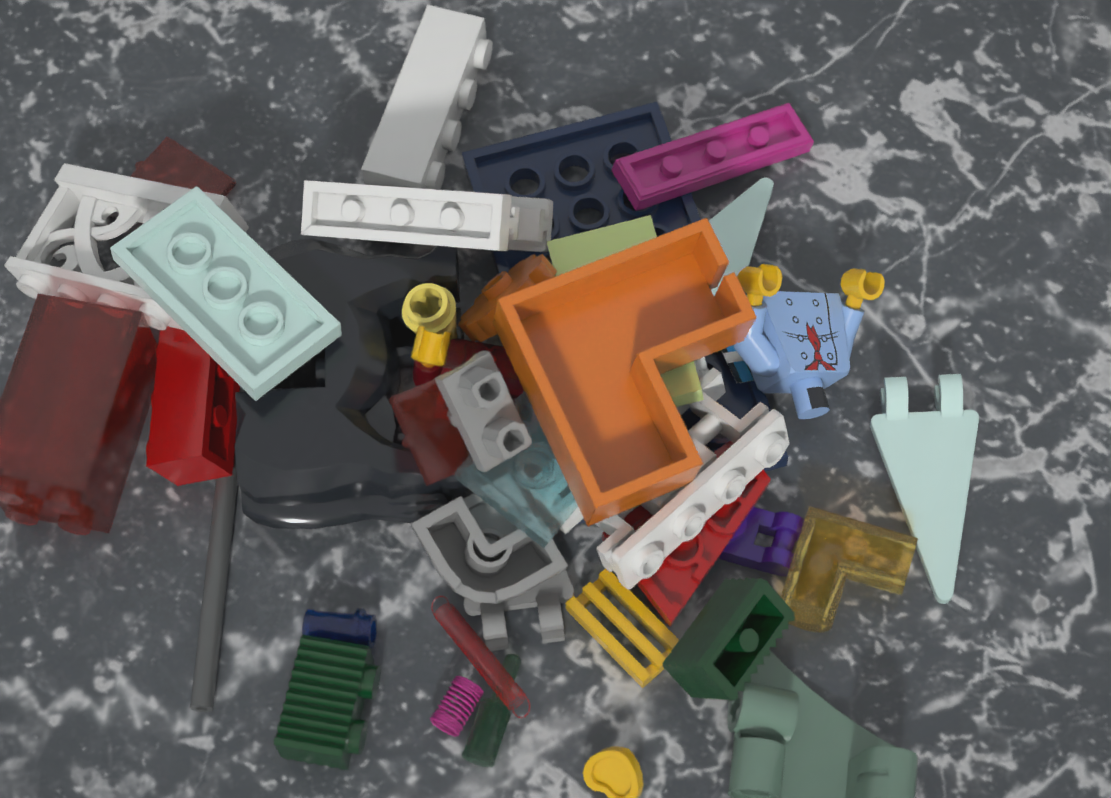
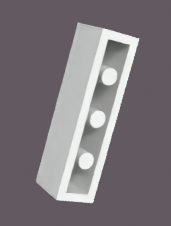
(428, 101)

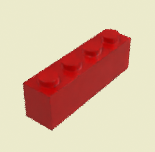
(190, 413)

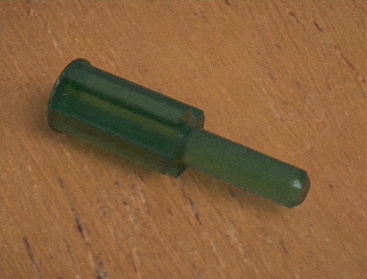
(490, 722)

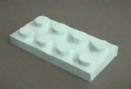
(226, 292)

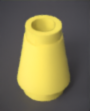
(432, 308)

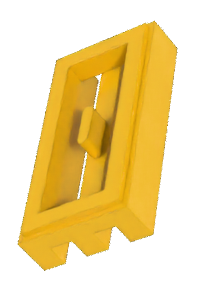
(593, 594)

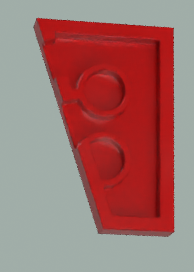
(692, 560)

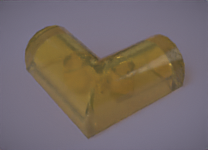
(838, 550)

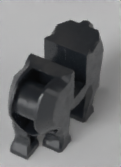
(338, 447)

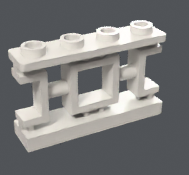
(426, 216)
(681, 514)

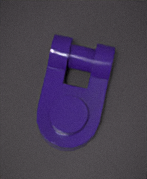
(775, 559)

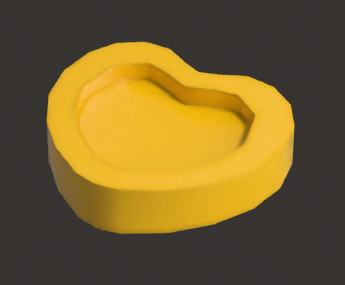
(614, 773)

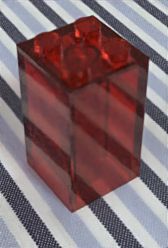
(74, 413)

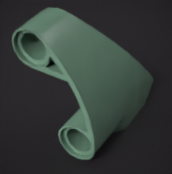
(803, 747)

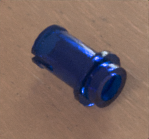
(345, 627)

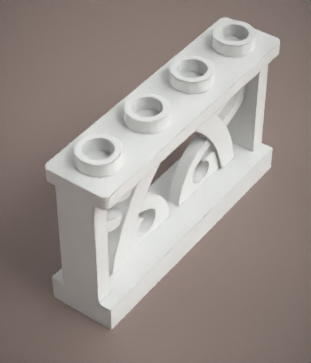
(88, 199)

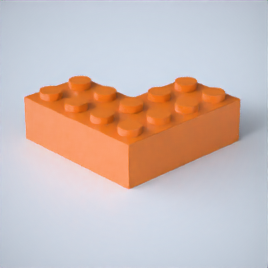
(595, 354)

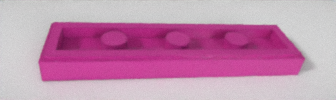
(712, 156)

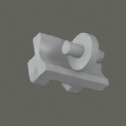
(483, 411)

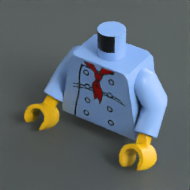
(802, 337)

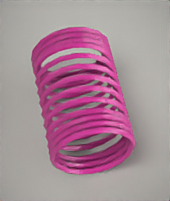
(447, 722)

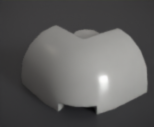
(484, 552)

